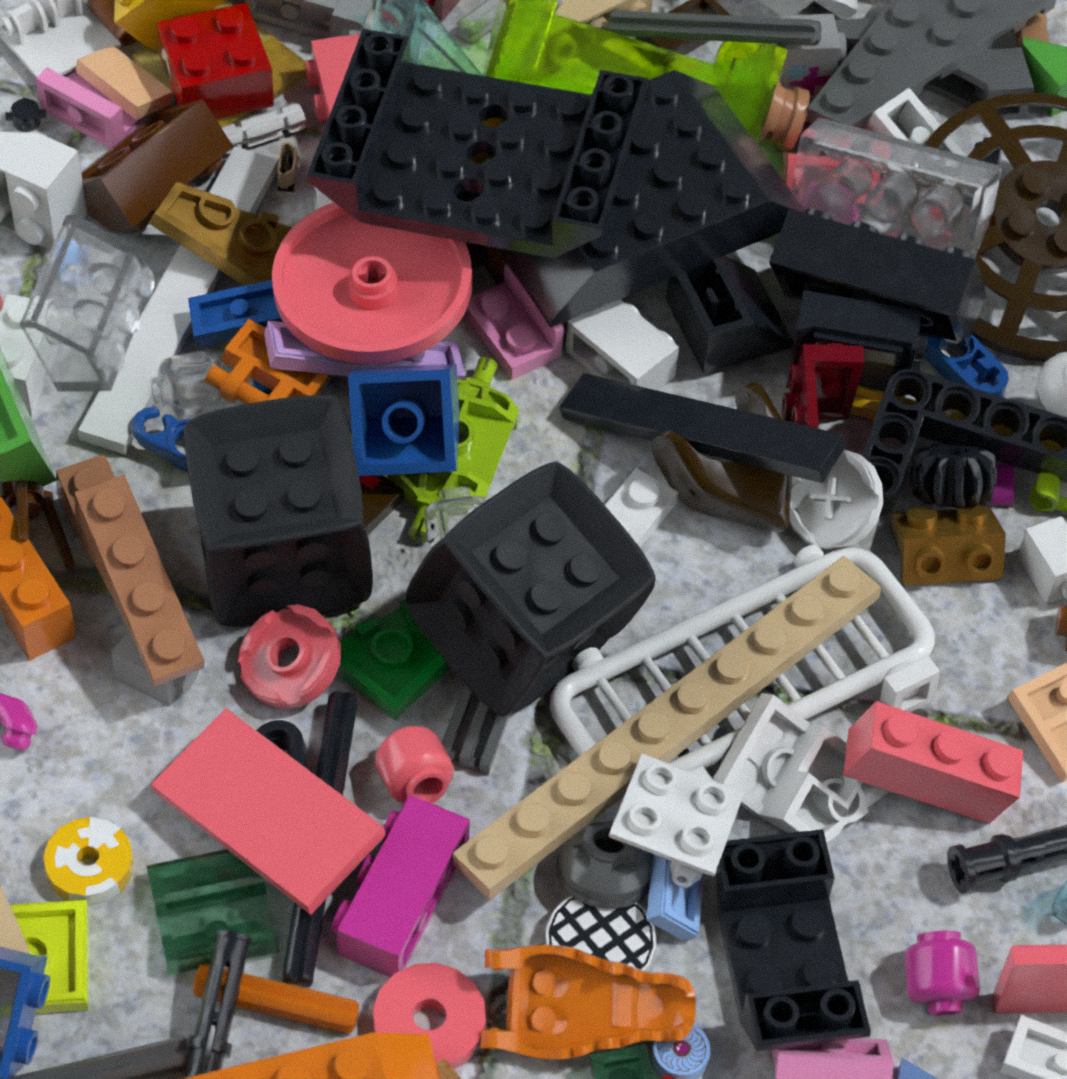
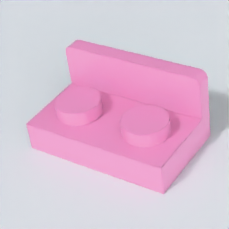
(514, 327)

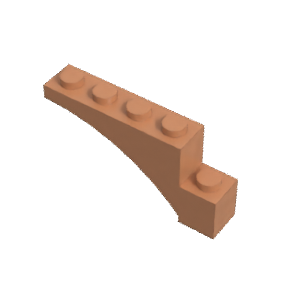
(121, 547)

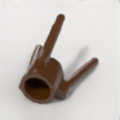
(26, 502)

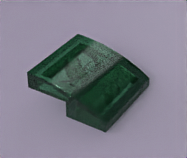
(207, 895)

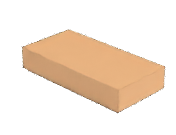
(124, 82)

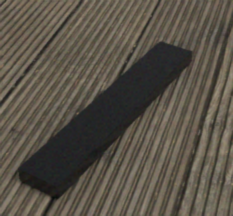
(705, 426)

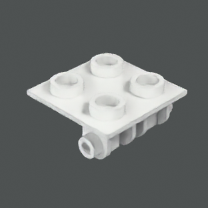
(54, 34)
(677, 818)

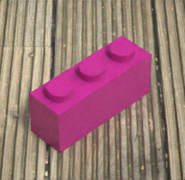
(400, 886)

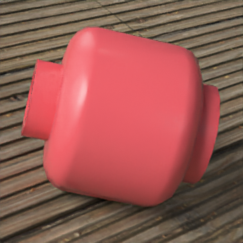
(414, 764)

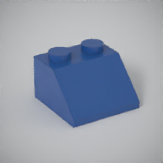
(405, 419)

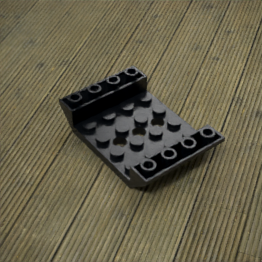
(406, 137)

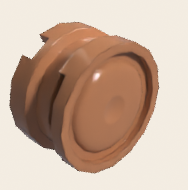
(785, 117)

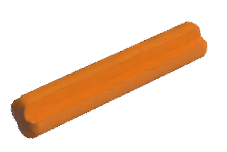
(287, 1001)

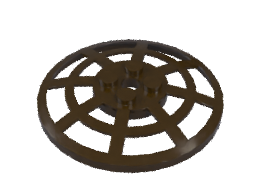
(1015, 222)

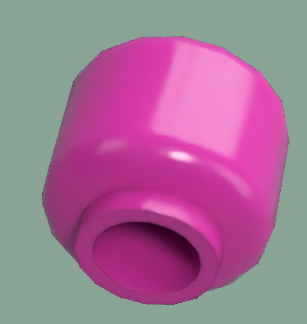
(942, 972)

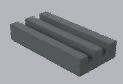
(465, 758)

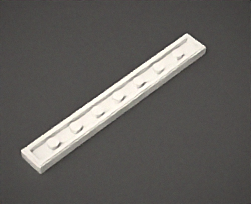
(167, 318)

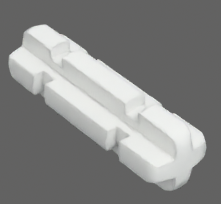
(266, 126)

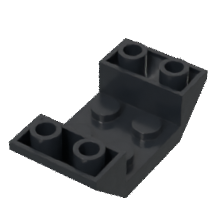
(786, 942)

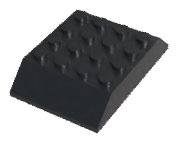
(684, 198)

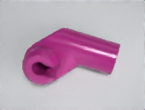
(18, 722)

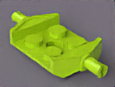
(487, 423)

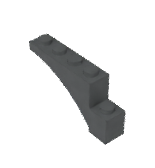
(984, 77)

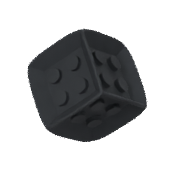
(278, 508)
(528, 587)

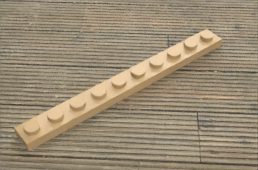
(664, 727)

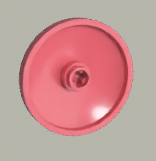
(368, 288)

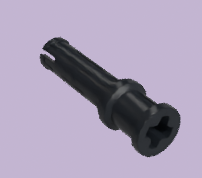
(1004, 857)

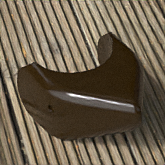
(727, 488)

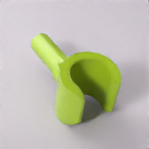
(1046, 494)

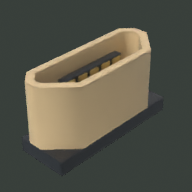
(287, 167)

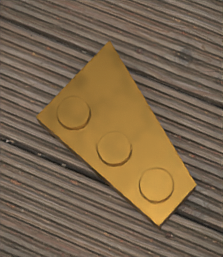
(220, 233)

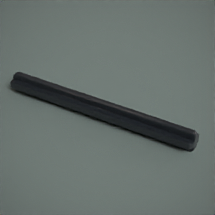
(332, 769)

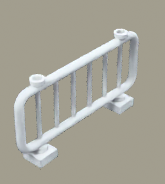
(907, 675)

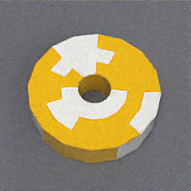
(84, 839)

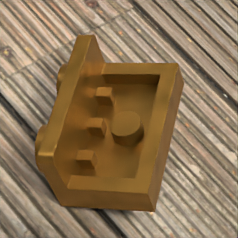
(949, 545)

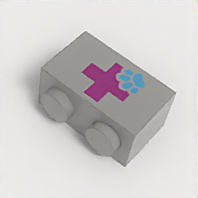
(813, 65)

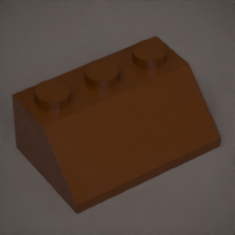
(144, 166)

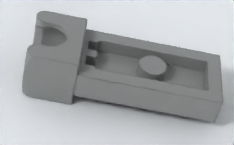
(314, 17)

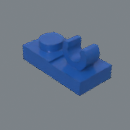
(223, 313)

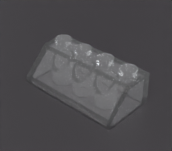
(895, 185)

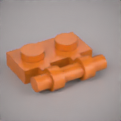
(250, 360)

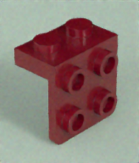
(822, 383)

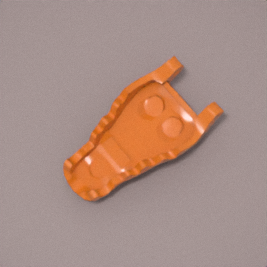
(579, 1003)

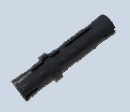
(228, 952)

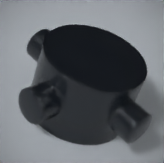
(25, 115)

